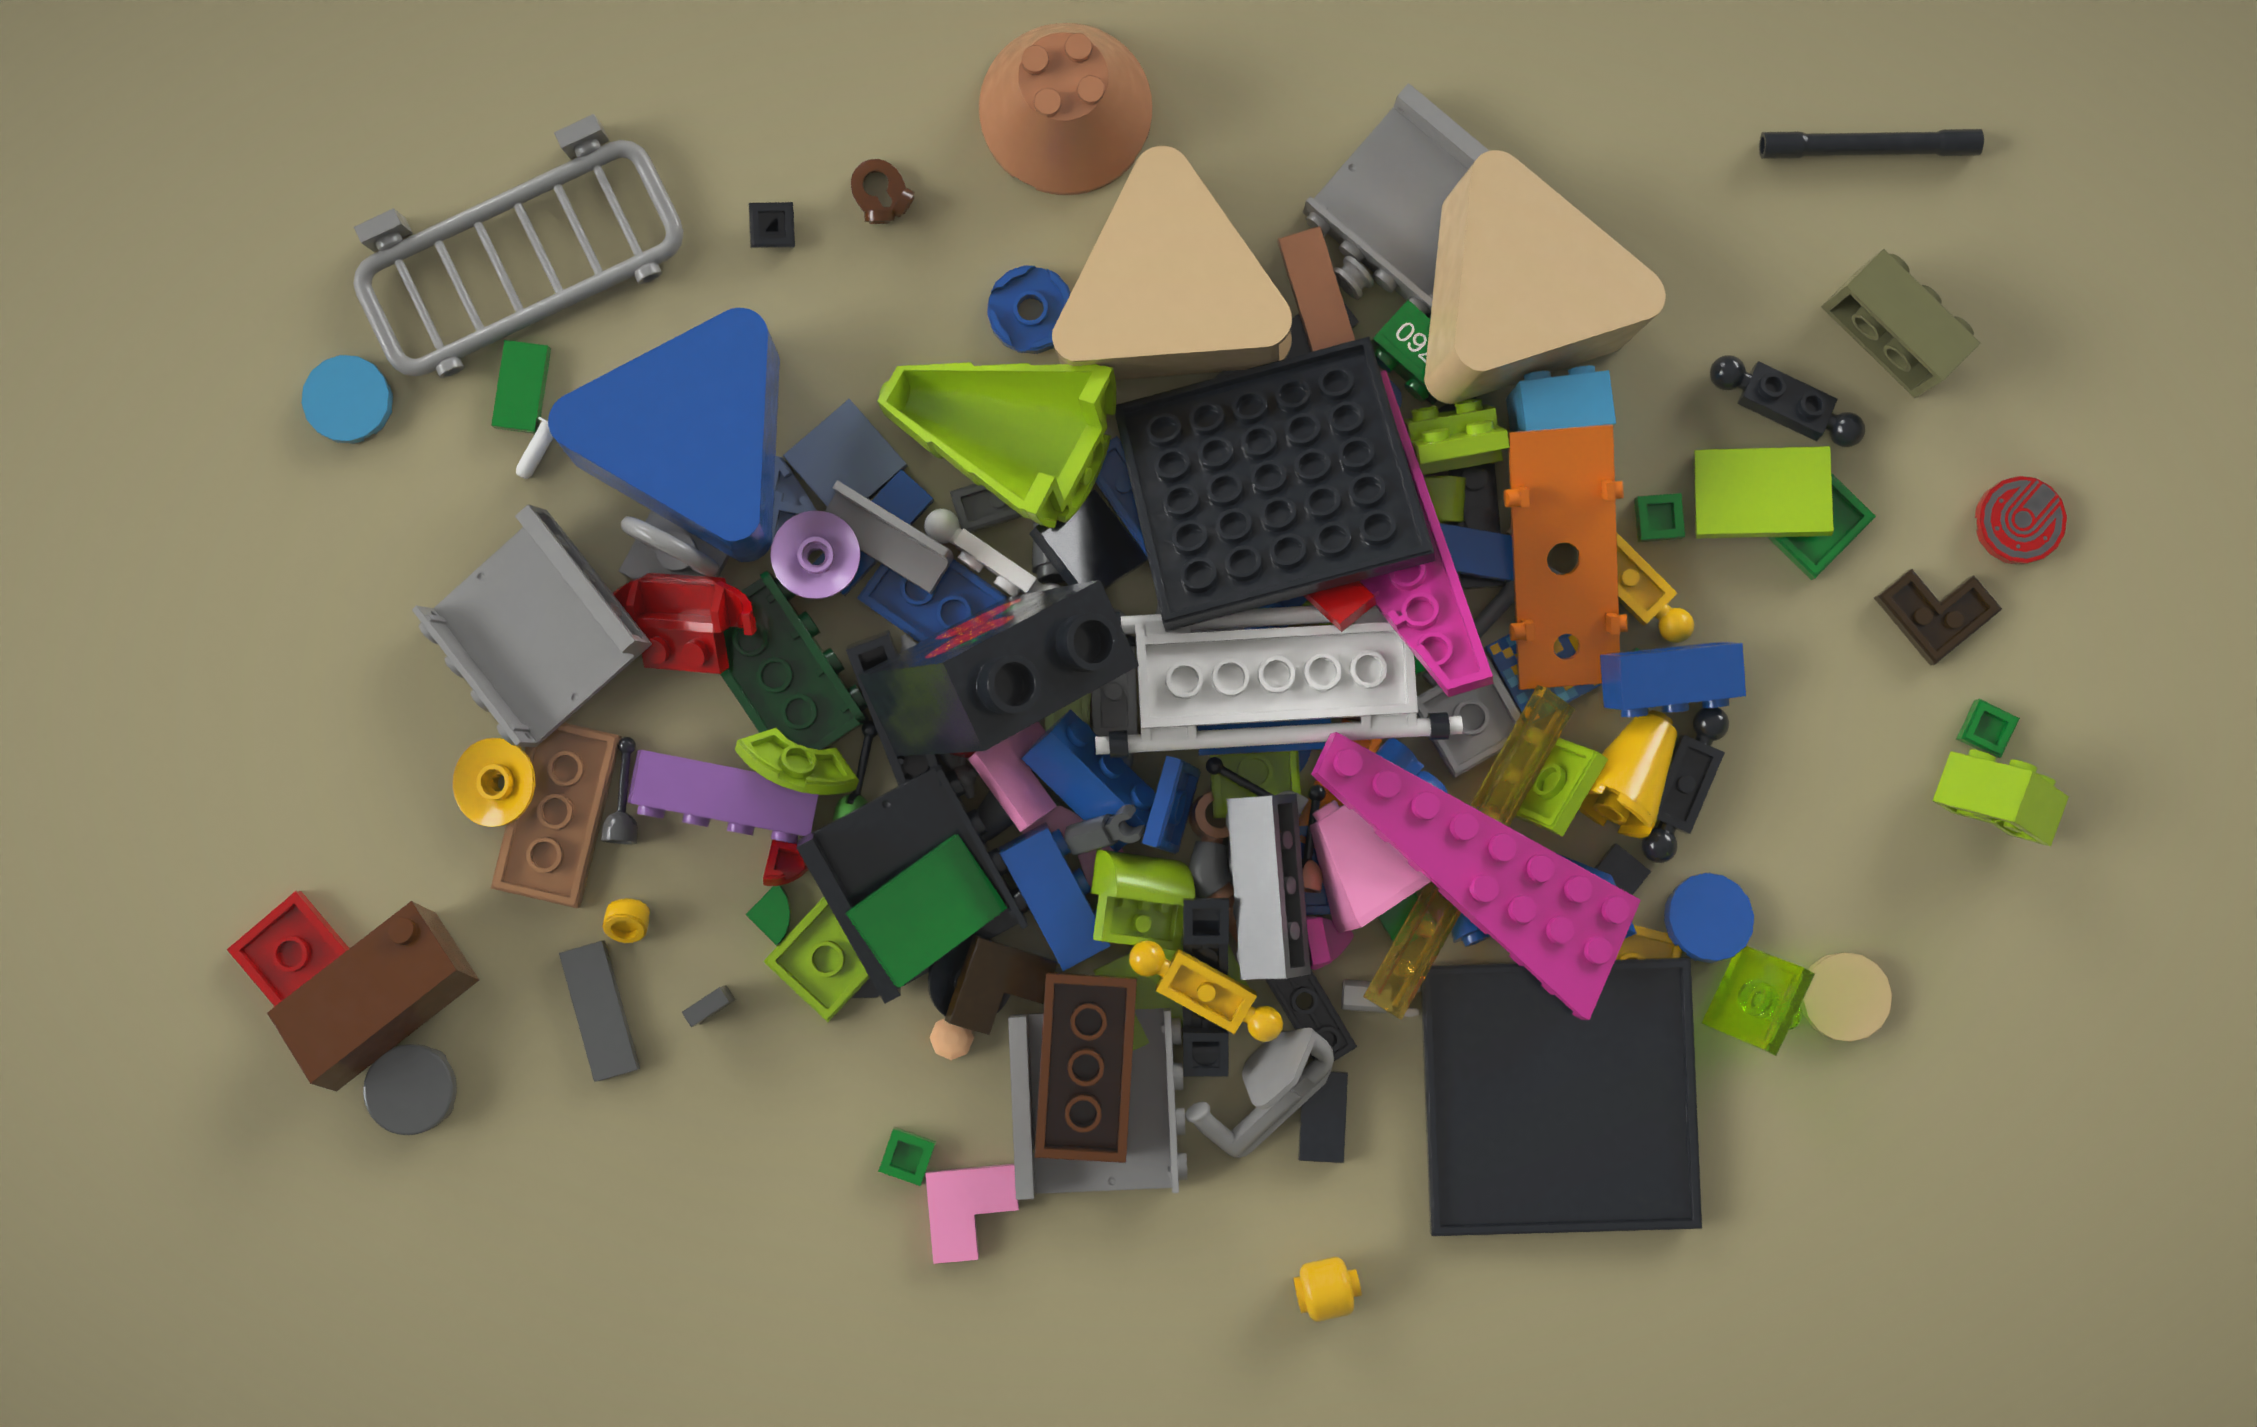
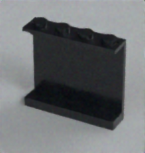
(887, 837)

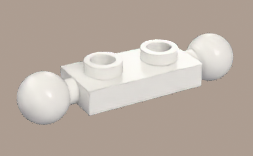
(944, 526)

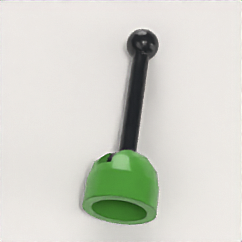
(855, 800)

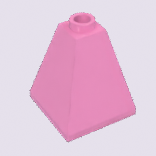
(1359, 868)

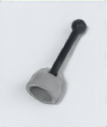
(1215, 766)

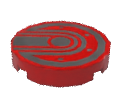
(2020, 520)

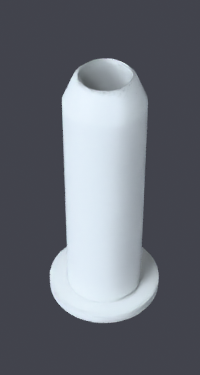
(535, 450)

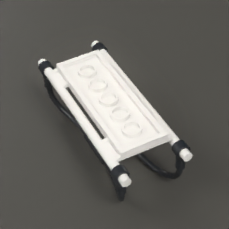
(1271, 678)

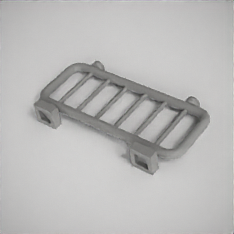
(388, 229)

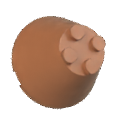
(1065, 108)

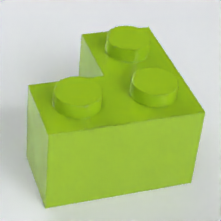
(2002, 794)

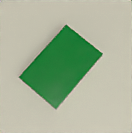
(926, 910)

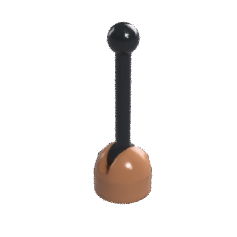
(1311, 871)

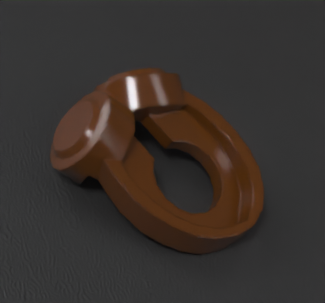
(897, 191)

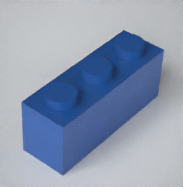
(1673, 677)
(1087, 781)
(1054, 893)

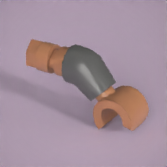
(1210, 858)

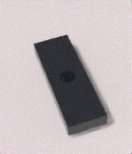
(1319, 1015)

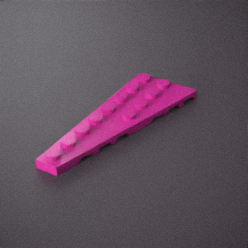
(1526, 897)

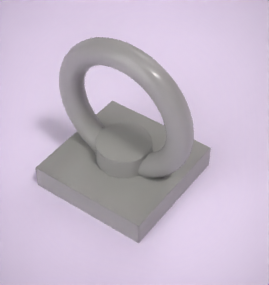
(668, 550)

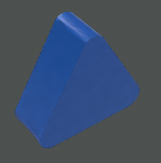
(688, 431)

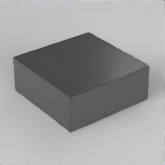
(708, 1006)

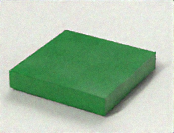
(1815, 553)

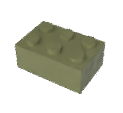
(1901, 323)

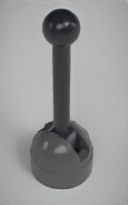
(620, 826)

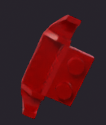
(686, 619)

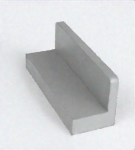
(891, 539)

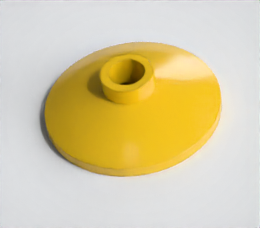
(477, 782)

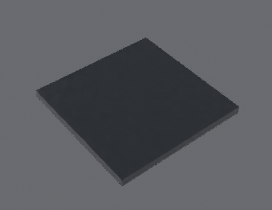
(1556, 1114)

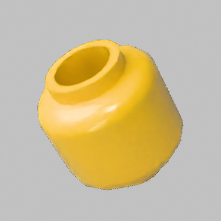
(1326, 1289)

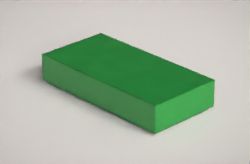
(521, 386)

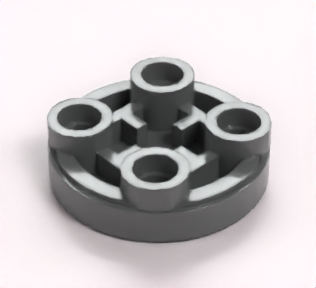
(410, 1089)

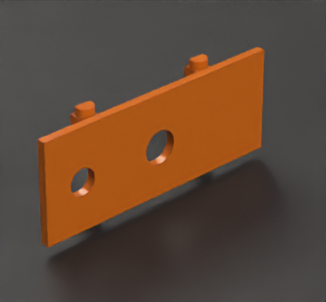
(1557, 495)

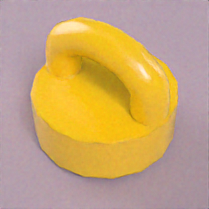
(626, 920)

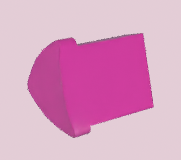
(1325, 941)

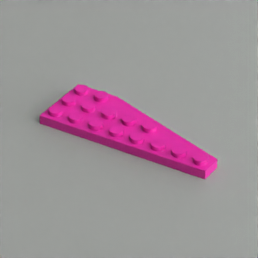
(1428, 601)

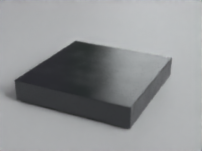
(1090, 545)

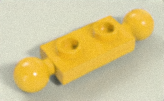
(1648, 595)
(1206, 991)

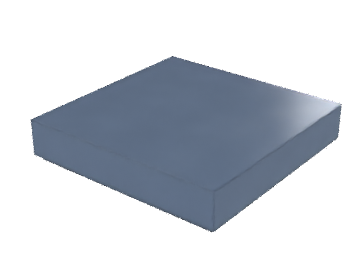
(845, 450)

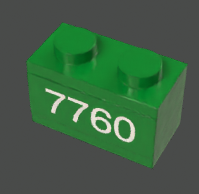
(1403, 348)

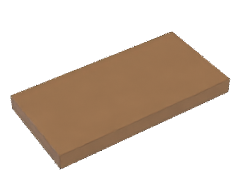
(554, 840)

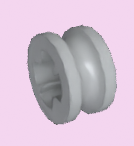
(1353, 277)

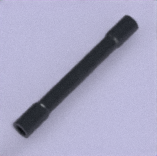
(1943, 143)

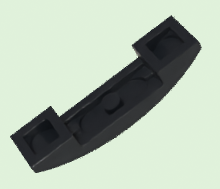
(1207, 940)

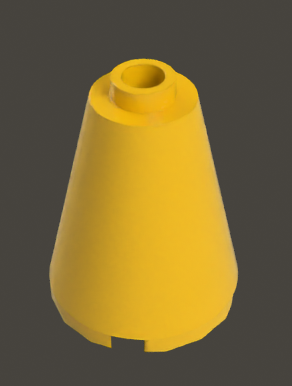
(1633, 776)

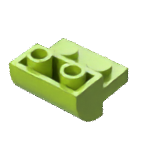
(1456, 436)
(1140, 898)

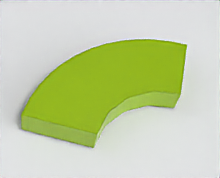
(796, 765)

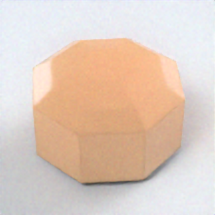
(951, 1040)

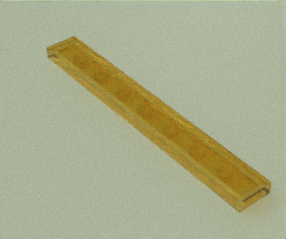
(1499, 798)

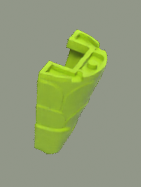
(1011, 427)

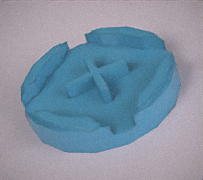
(347, 399)

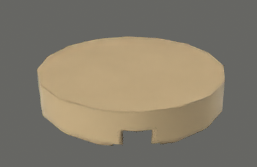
(1847, 997)

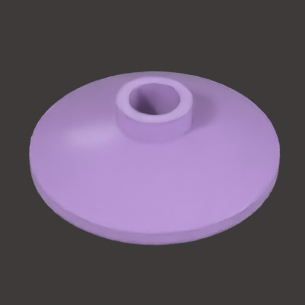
(810, 533)

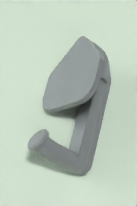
(1276, 1087)

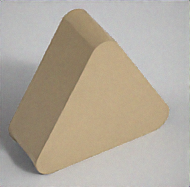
(1525, 284)
(1171, 285)

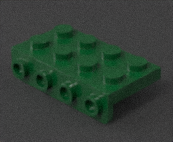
(786, 675)

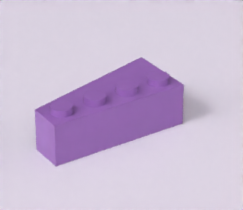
(719, 793)

